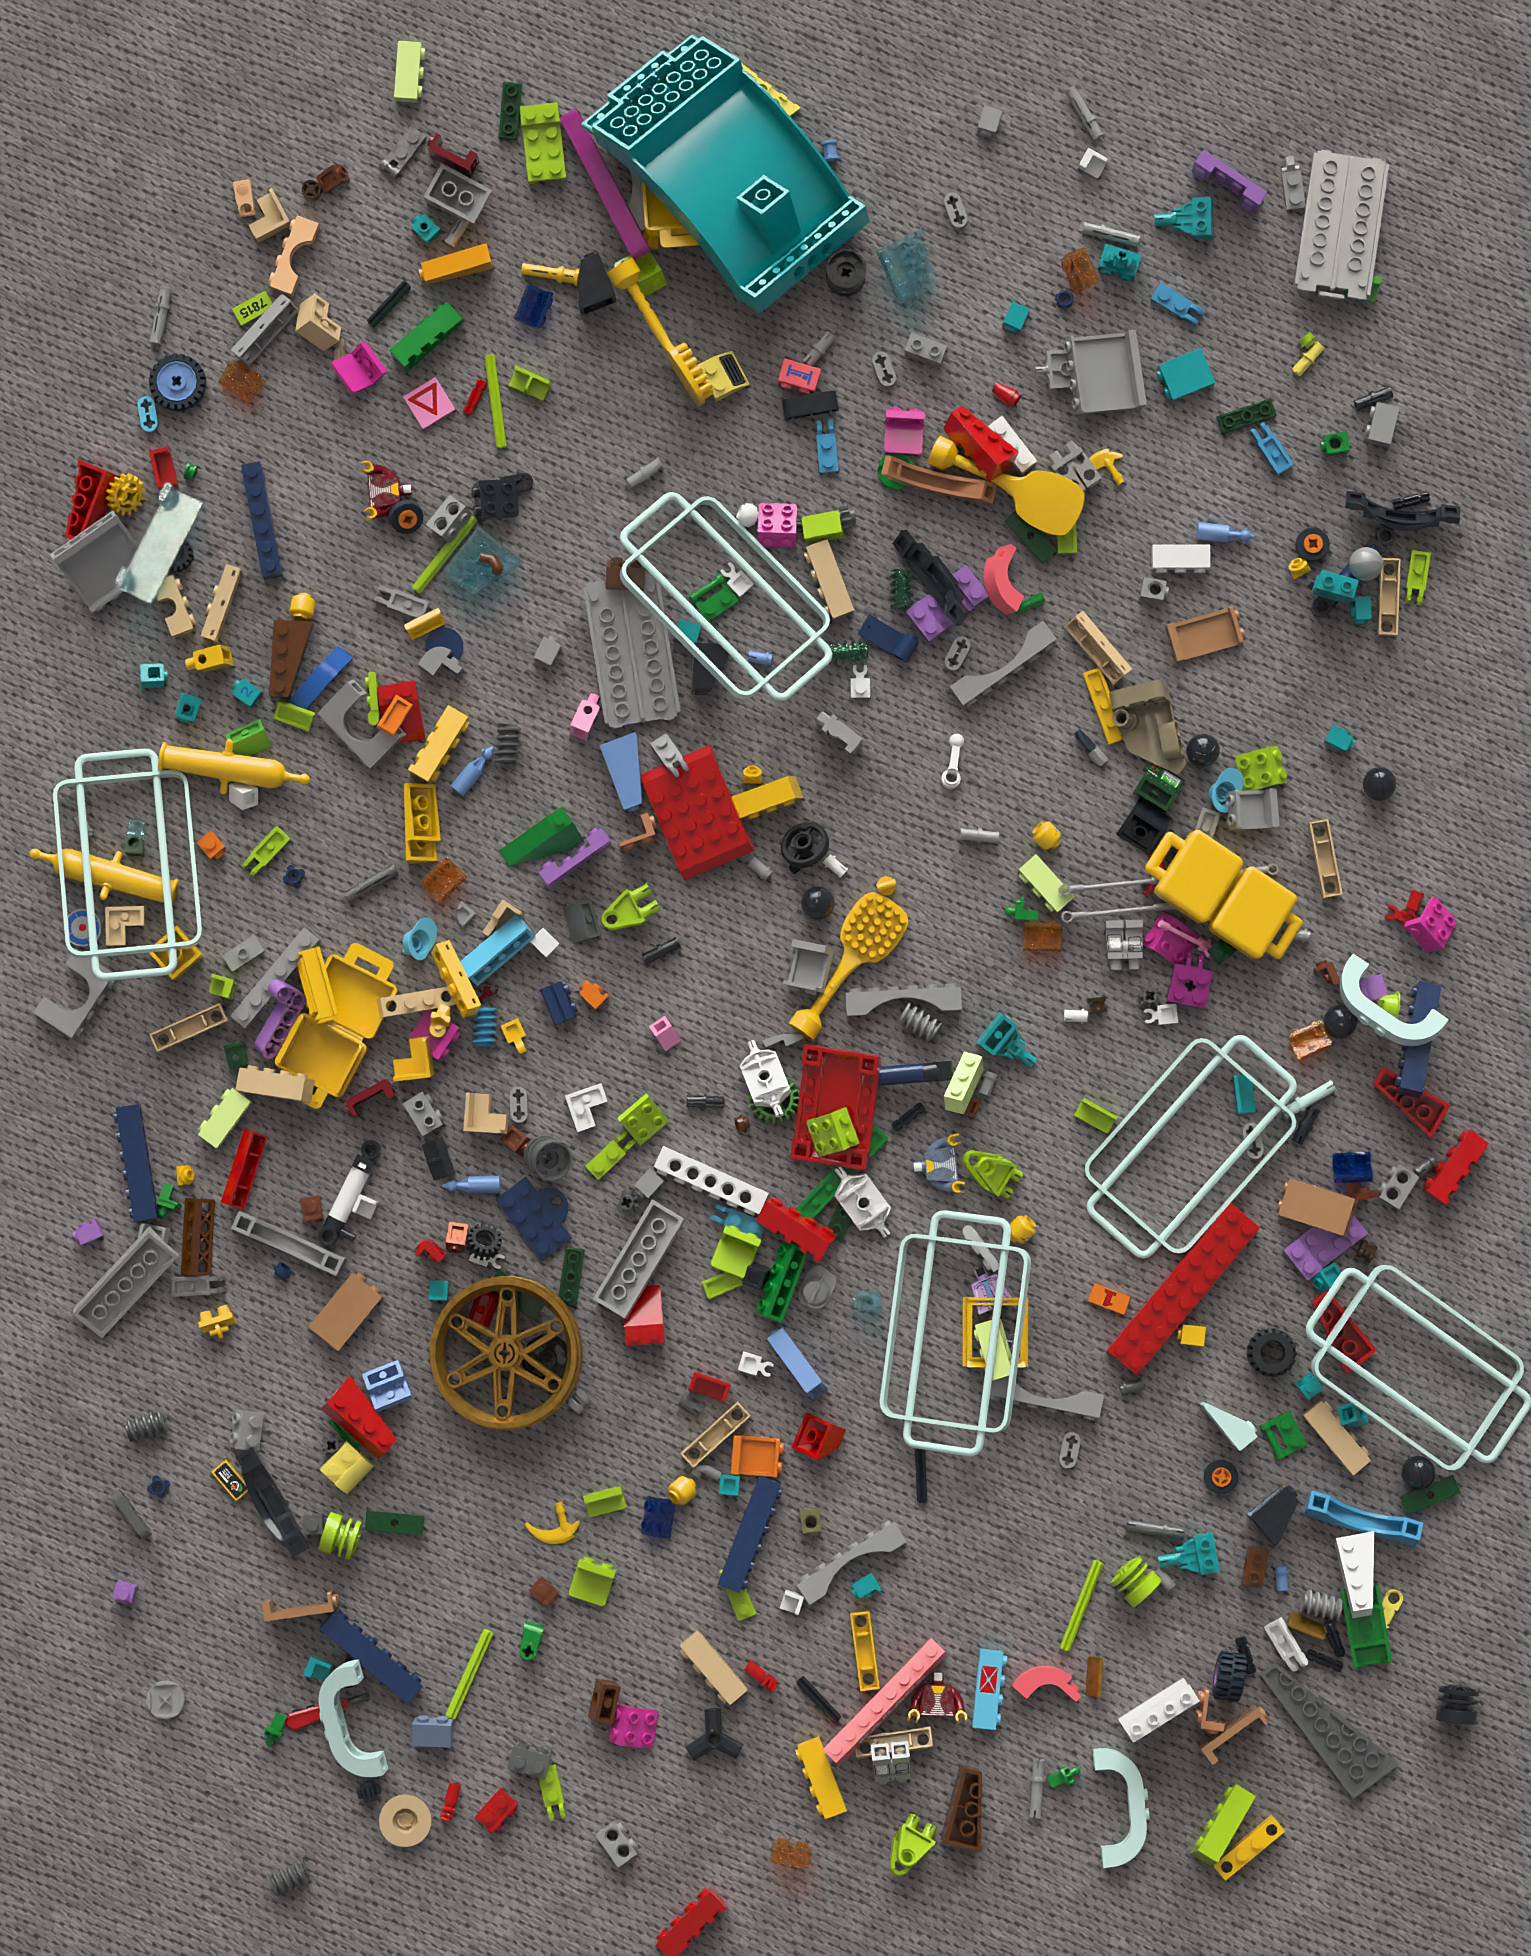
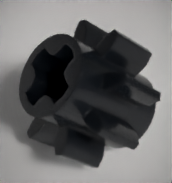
(368, 1791)

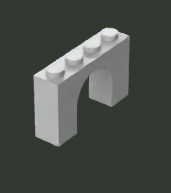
(337, 716)
(72, 1021)

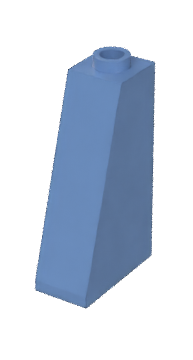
(623, 764)
(796, 1363)

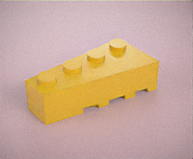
(439, 745)
(767, 797)

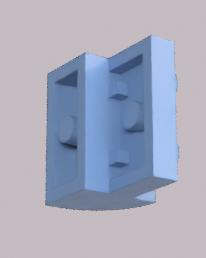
(387, 1386)

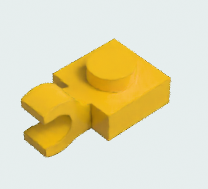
(514, 1032)

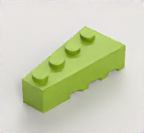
(1223, 1825)

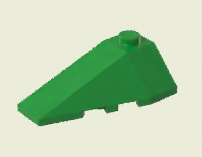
(549, 836)

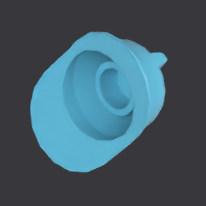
(1228, 781)
(420, 939)

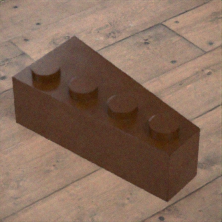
(288, 650)
(964, 1813)

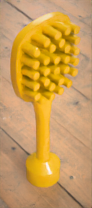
(685, 367)
(1040, 498)
(867, 937)

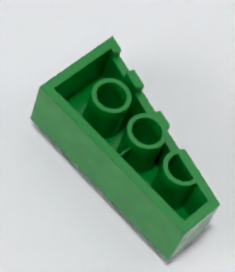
(426, 336)

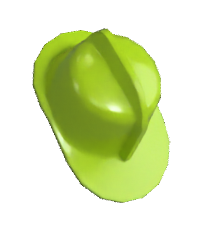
(1390, 1003)

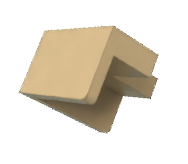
(274, 220)
(314, 324)
(500, 917)
(118, 918)
(478, 1115)

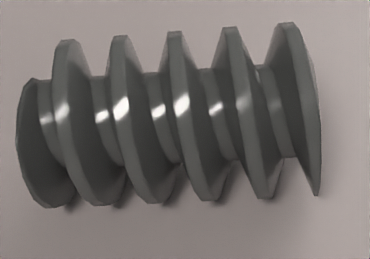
(507, 744)
(146, 1426)
(289, 1878)

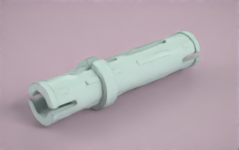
(1310, 1098)

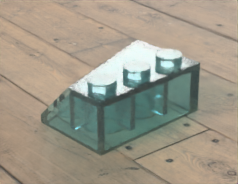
(908, 266)
(474, 575)

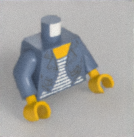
(941, 1164)

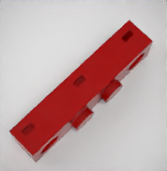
(245, 1161)

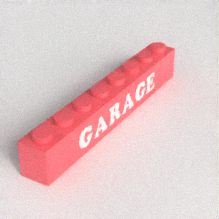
(885, 1702)

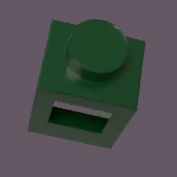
(1221, 951)
(239, 1048)

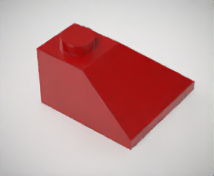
(817, 1437)

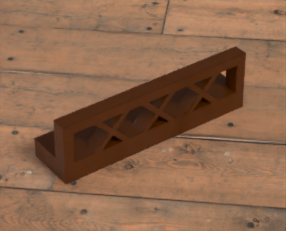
(194, 1237)

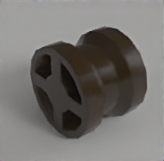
(309, 187)
(1097, 1005)
(1366, 1251)

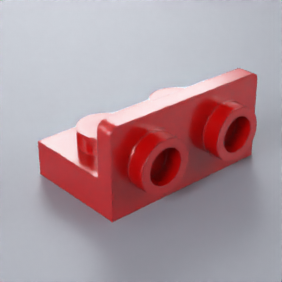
(434, 1252)
(497, 1810)

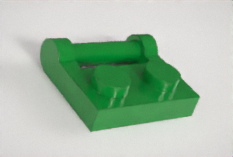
(717, 603)
(1289, 1432)

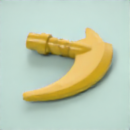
(1106, 459)
(559, 1535)

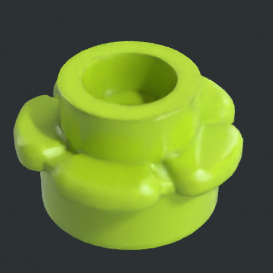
(1307, 340)

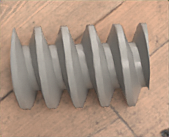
(919, 1022)
(1322, 1605)

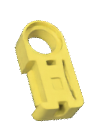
(1388, 1608)

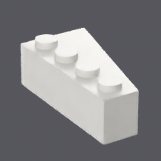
(1356, 1564)

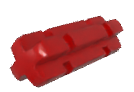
(474, 397)

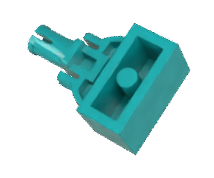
(1192, 218)
(1119, 262)
(1002, 1038)
(1197, 1554)

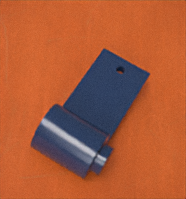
(889, 639)

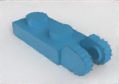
(1176, 303)
(826, 449)
(1272, 450)
(744, 1222)

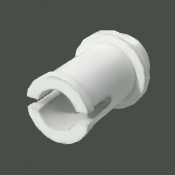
(835, 865)
(1075, 1016)

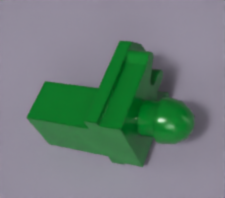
(1019, 913)
(164, 1200)
(274, 1730)
(1063, 1776)

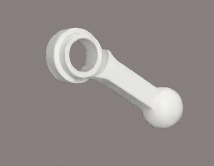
(956, 742)

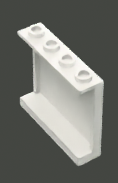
(1158, 1710)

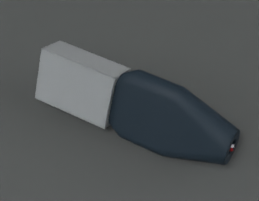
(1095, 754)

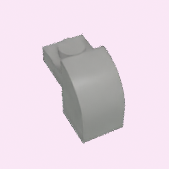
(436, 657)

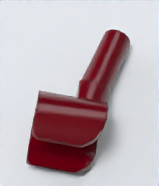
(487, 992)

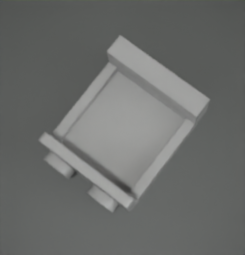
(1252, 809)
(809, 967)

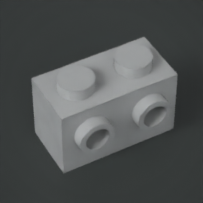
(1382, 424)
(423, 1113)

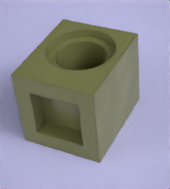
(810, 1512)

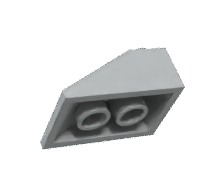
(457, 194)

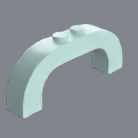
(1380, 1020)
(336, 1729)
(1127, 1849)

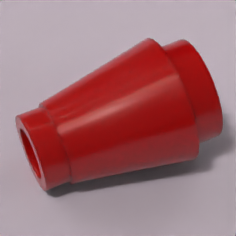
(1007, 395)

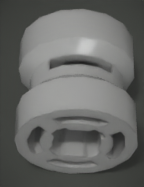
(582, 1397)

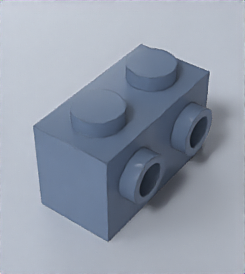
(432, 1731)

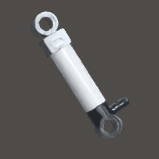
(348, 1195)

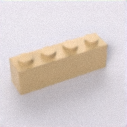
(829, 579)
(274, 1084)
(1336, 1437)
(712, 1665)

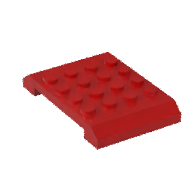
(697, 814)
(832, 1082)

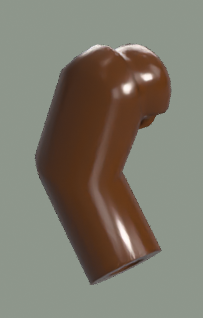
(495, 563)

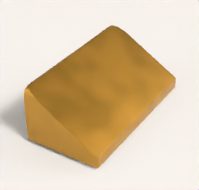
(1306, 1625)
(1094, 1676)

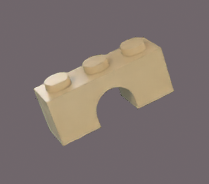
(180, 622)

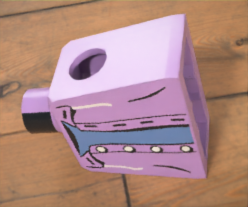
(986, 1288)

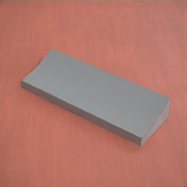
(639, 1259)
(124, 1282)

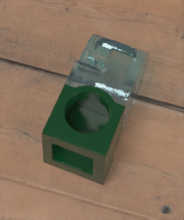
(135, 838)

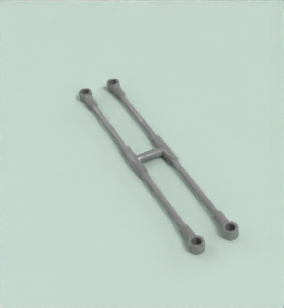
(1156, 907)

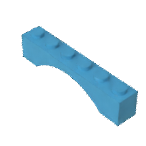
(1333, 1511)

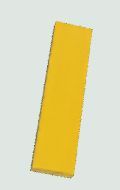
(1101, 700)

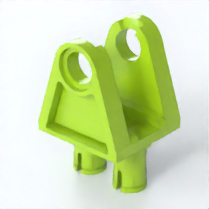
(627, 911)
(992, 1172)
(910, 1845)

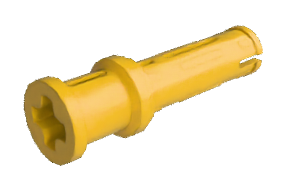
(527, 269)

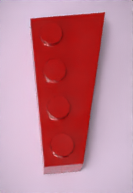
(981, 443)
(89, 498)
(796, 1228)
(359, 1418)
(691, 1922)

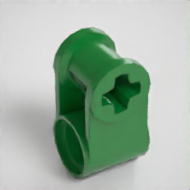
(530, 1637)

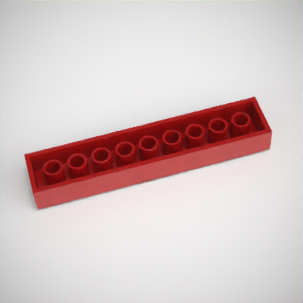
(1182, 1289)

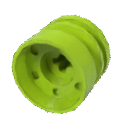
(340, 1536)
(1138, 1583)

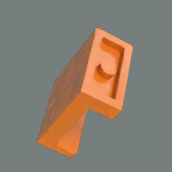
(756, 1456)

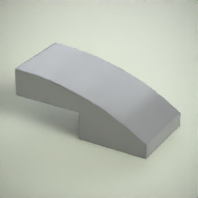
(788, 1039)

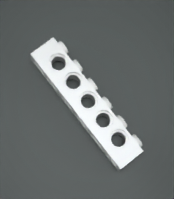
(757, 1195)

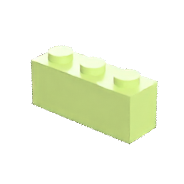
(409, 71)
(1044, 884)
(963, 1083)
(224, 1117)
(1003, 1354)

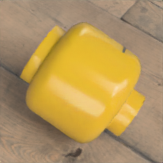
(302, 607)
(1046, 835)
(1022, 1229)
(682, 1490)

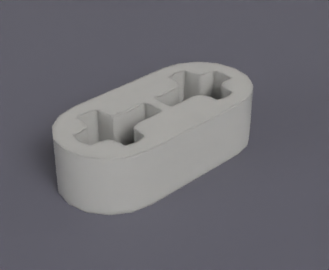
(959, 208)
(888, 368)
(961, 656)
(523, 1103)
(1258, 1142)
(1074, 1451)

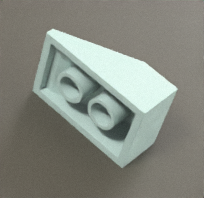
(1236, 1430)

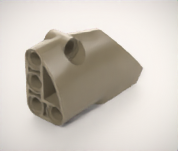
(1149, 724)

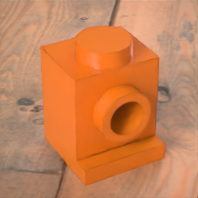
(592, 994)

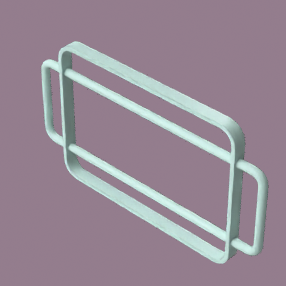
(793, 583)
(94, 953)
(1222, 1053)
(1511, 1385)
(908, 1417)

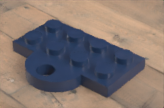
(536, 1216)

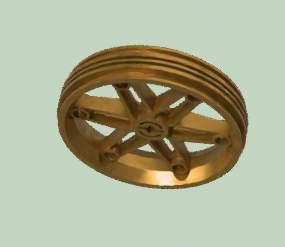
(500, 1361)

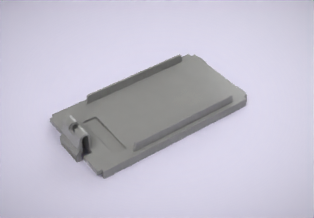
(1341, 225)
(631, 655)

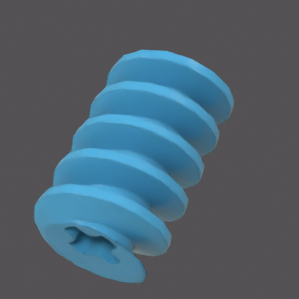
(484, 1027)

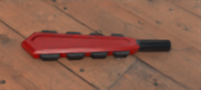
(300, 1719)

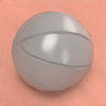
(1365, 564)

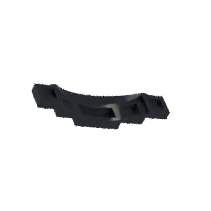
(1401, 519)
(933, 575)
(271, 1503)

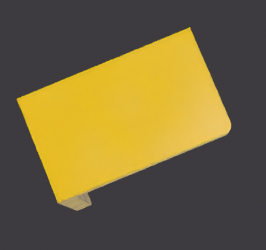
(420, 1063)

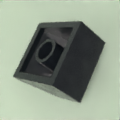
(1144, 826)

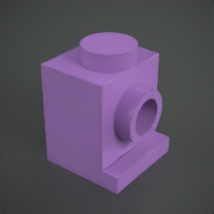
(88, 1232)
(125, 1592)

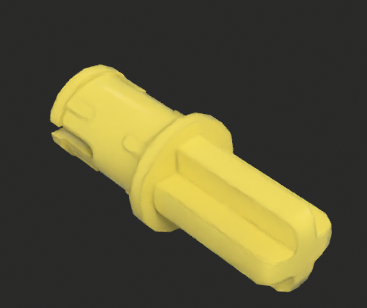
(1308, 358)

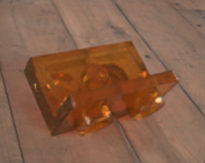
(1079, 270)
(241, 381)
(443, 879)
(1042, 936)
(1309, 1040)
(791, 1853)

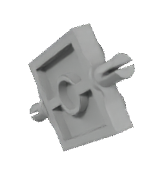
(1055, 369)

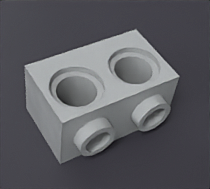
(925, 349)
(445, 516)
(1402, 1189)
(613, 1845)

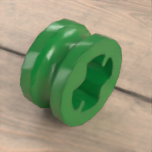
(190, 471)

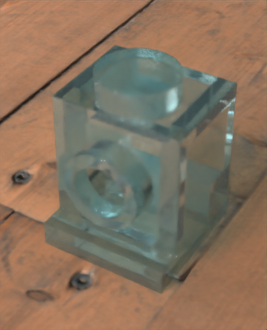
(874, 1304)

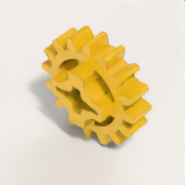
(125, 494)

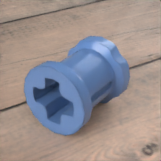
(830, 150)

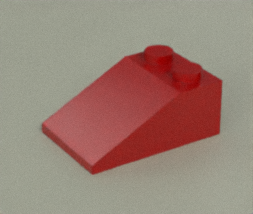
(413, 722)
(646, 1319)

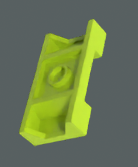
(543, 142)

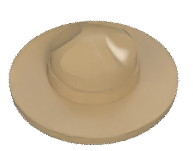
(405, 1820)

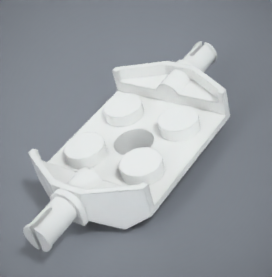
(770, 1091)
(849, 1193)

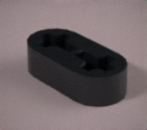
(518, 478)

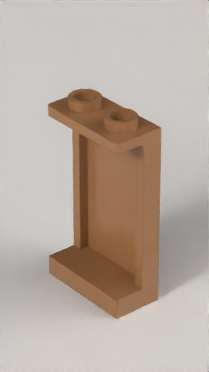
(1205, 634)
(1317, 1207)
(346, 1311)
(270, 1614)
(1230, 1730)

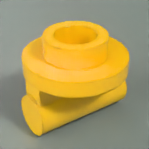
(653, 242)
(1298, 568)
(752, 775)
(886, 885)
(185, 1175)

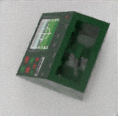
(1158, 787)

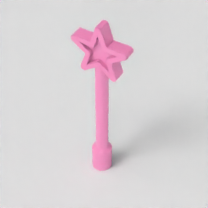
(1204, 945)

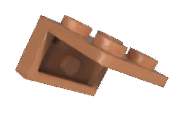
(650, 825)
(1210, 1725)

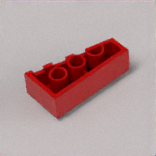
(1423, 1111)
(1455, 1167)
(1350, 1338)

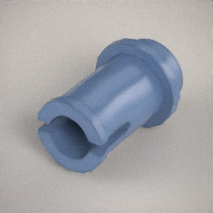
(761, 658)
(1281, 1578)

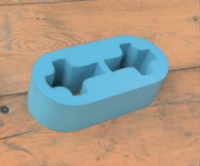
(152, 413)

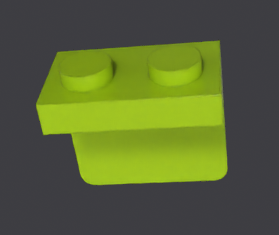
(651, 275)
(1261, 768)
(832, 1132)
(735, 1251)
(592, 1581)

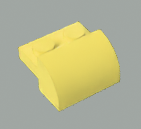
(346, 1467)

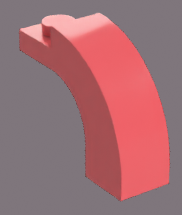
(997, 583)
(1042, 1675)

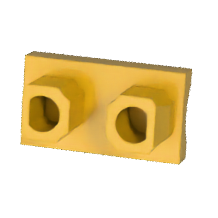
(440, 1021)
(217, 1324)

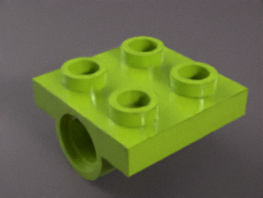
(643, 1119)

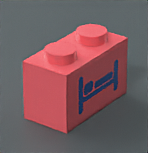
(799, 376)

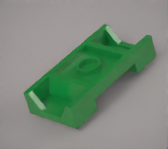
(1368, 1633)

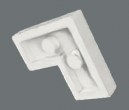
(580, 1104)

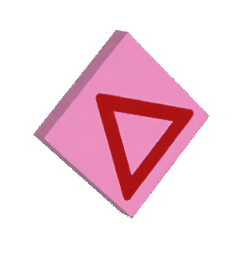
(429, 403)

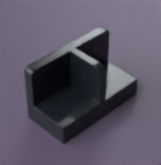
(438, 1158)

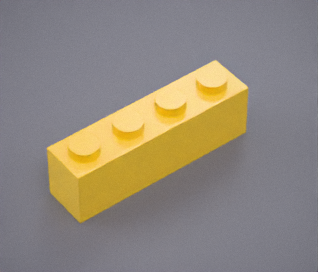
(822, 1778)

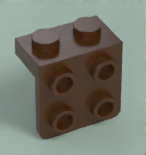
(634, 571)

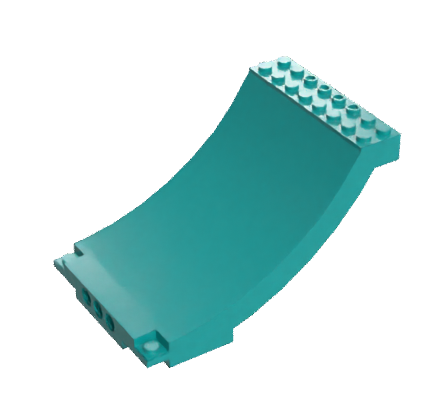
(729, 168)

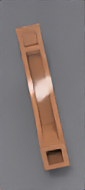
(937, 482)

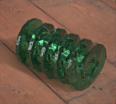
(901, 589)
(849, 651)

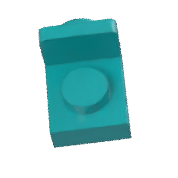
(1326, 1277)

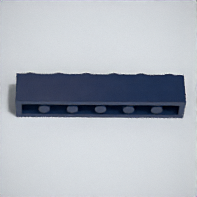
(262, 520)
(1415, 1058)
(137, 1162)
(749, 1534)
(370, 1656)

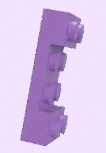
(1209, 165)
(929, 615)
(552, 873)
(1319, 1247)

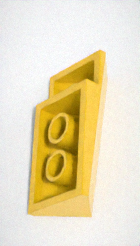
(421, 822)

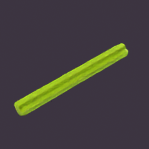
(495, 401)
(442, 556)
(1081, 1605)
(469, 1674)

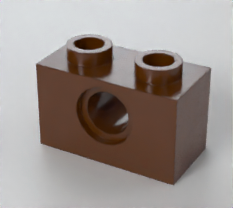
(1254, 1566)
(604, 1701)

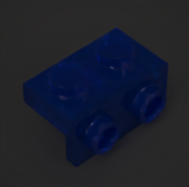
(533, 306)
(1352, 1167)
(658, 1517)

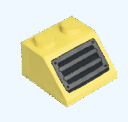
(724, 375)

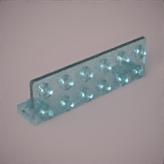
(159, 544)

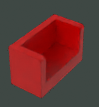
(163, 467)
(709, 1386)

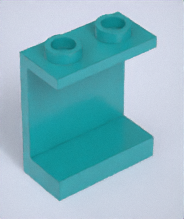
(1185, 375)
(1335, 587)

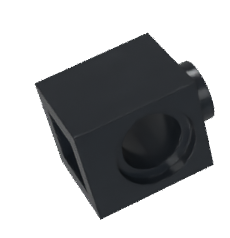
(756, 1276)

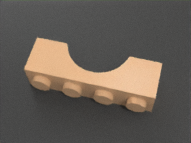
(302, 233)

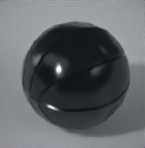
(1203, 750)
(1379, 783)
(817, 903)
(1340, 1022)
(1418, 1472)

